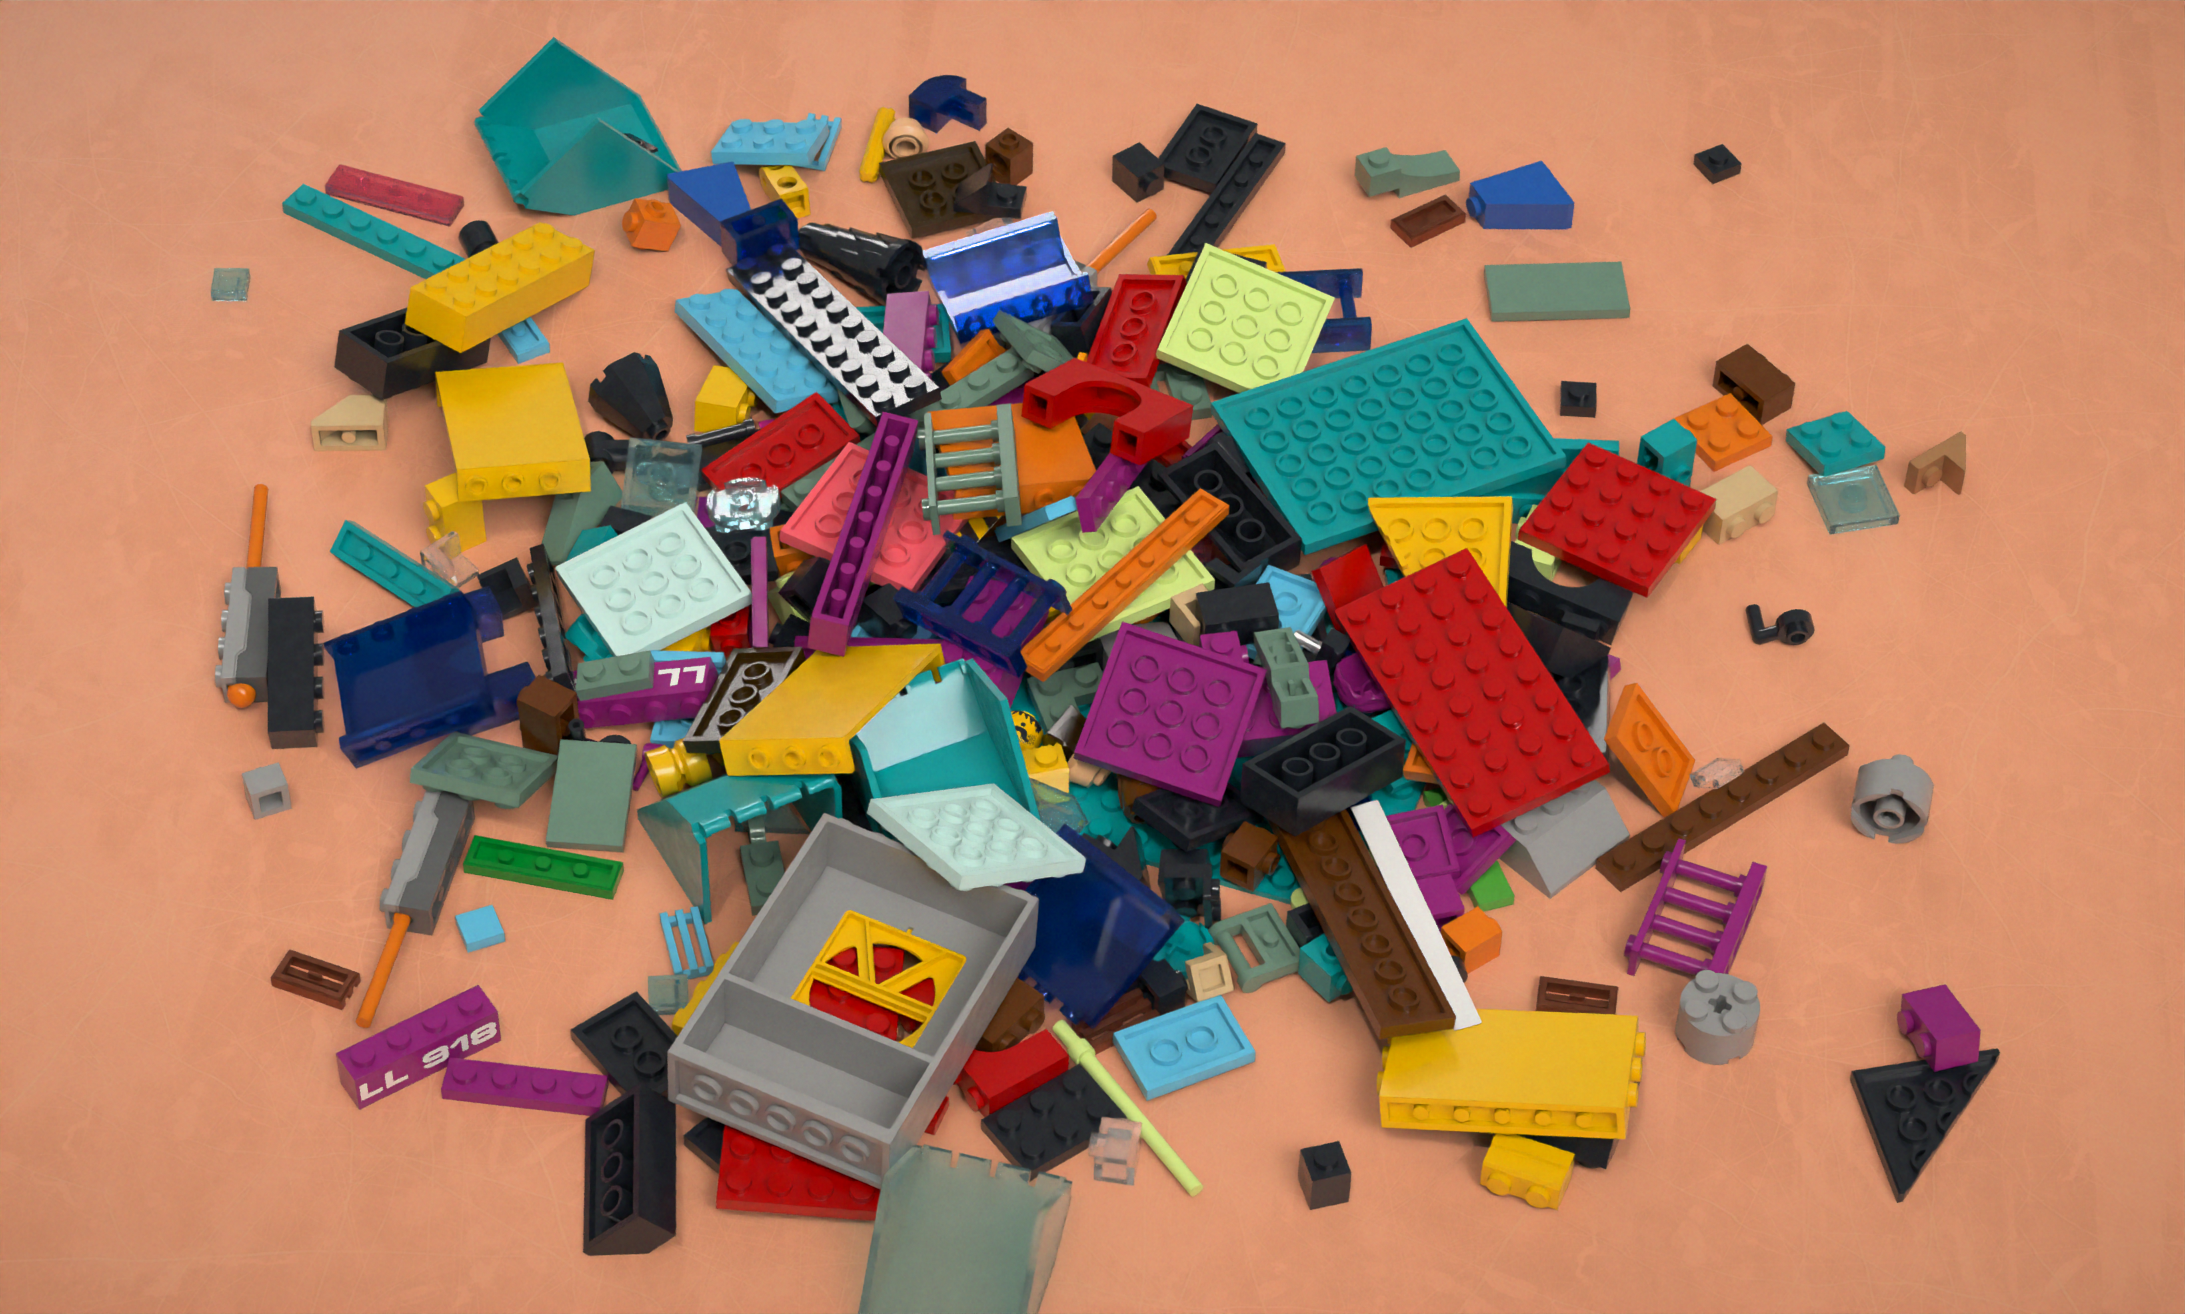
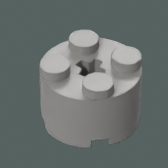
(1892, 799)
(1717, 1017)

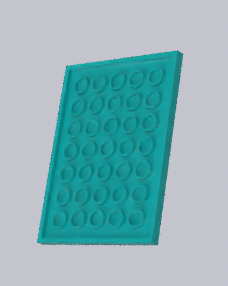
(1387, 424)

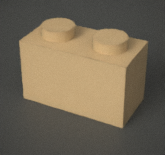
(1741, 504)

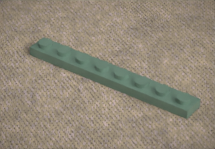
(974, 390)

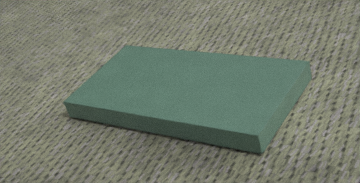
(1556, 291)

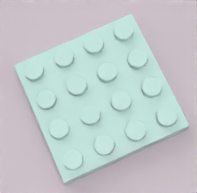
(654, 583)
(976, 836)

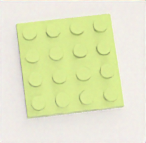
(1243, 323)
(1080, 559)

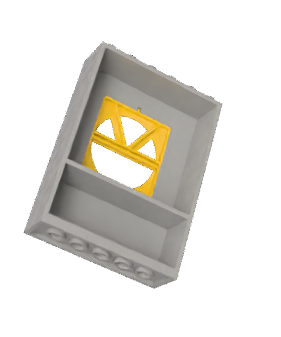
(814, 1080)

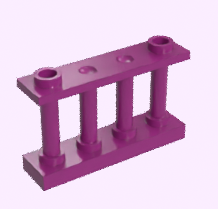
(1734, 916)

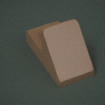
(1942, 463)

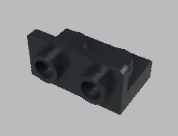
(1193, 891)

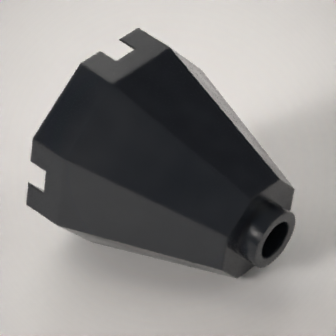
(633, 397)

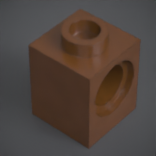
(1010, 157)

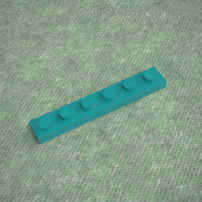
(368, 232)

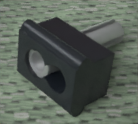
(1331, 649)

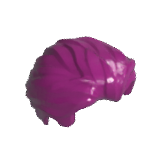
(1357, 686)

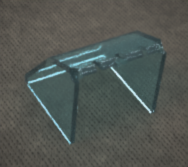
(963, 1238)

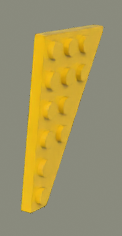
(1432, 528)

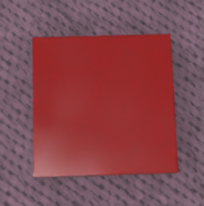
(1346, 580)

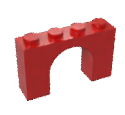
(1147, 420)
(1002, 1076)

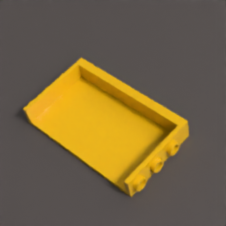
(513, 432)
(820, 707)
(1516, 1075)

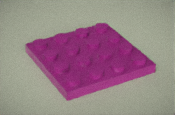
(1170, 714)

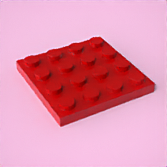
(1617, 519)

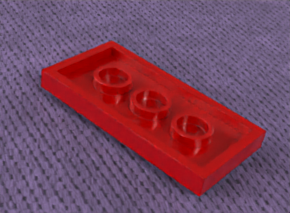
(1136, 324)
(785, 447)

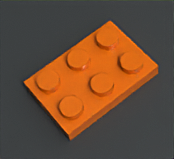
(1649, 749)

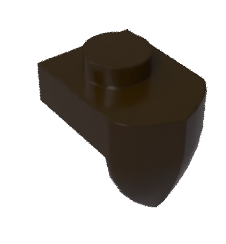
(1066, 731)

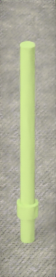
(1084, 1054)

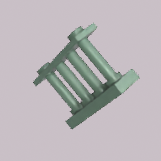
(1003, 476)

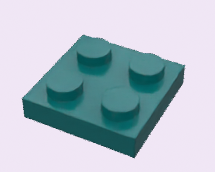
(1835, 443)

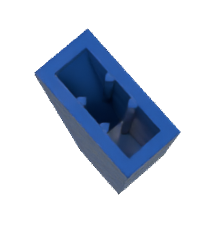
(708, 196)
(1521, 200)

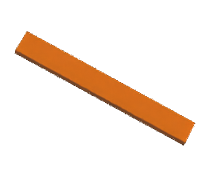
(1123, 584)

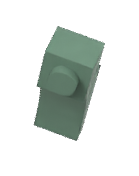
(1404, 174)
(1287, 678)

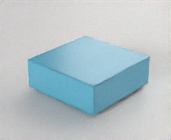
(480, 928)

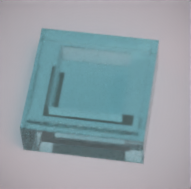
(230, 284)
(668, 993)

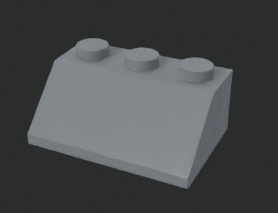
(1564, 837)

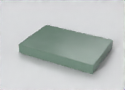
(591, 795)

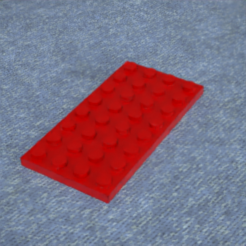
(1471, 692)
(774, 1180)

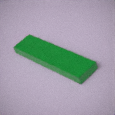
(543, 867)

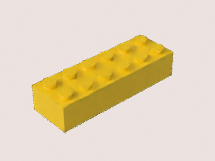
(499, 287)

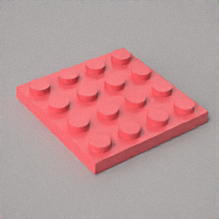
(909, 543)

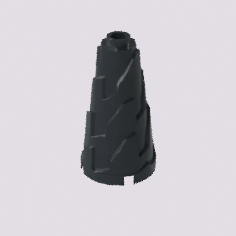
(869, 261)

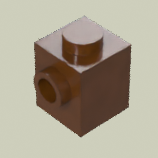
(1249, 856)

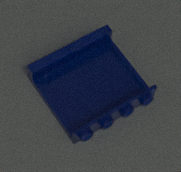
(1007, 269)
(411, 679)
(1094, 934)

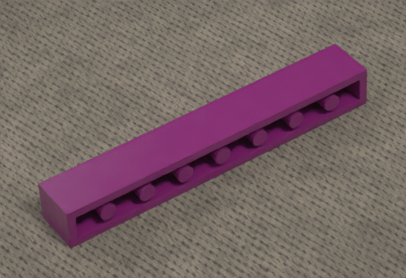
(862, 534)

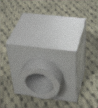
(266, 791)

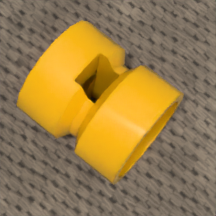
(676, 767)

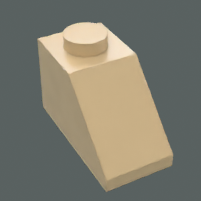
(352, 425)

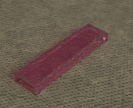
(394, 195)

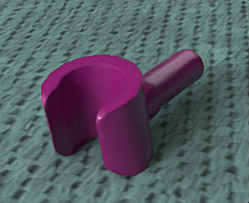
(643, 771)

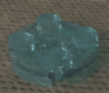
(743, 505)

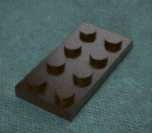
(740, 687)

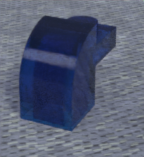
(945, 99)

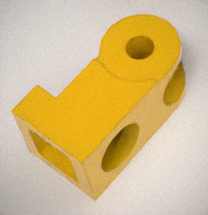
(785, 183)

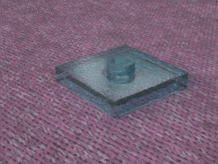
(1853, 500)

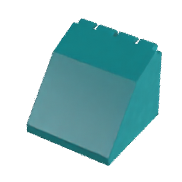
(563, 139)
(941, 740)
(689, 817)

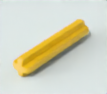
(875, 151)

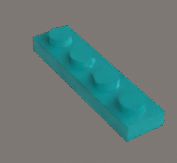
(389, 566)

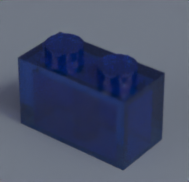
(757, 230)

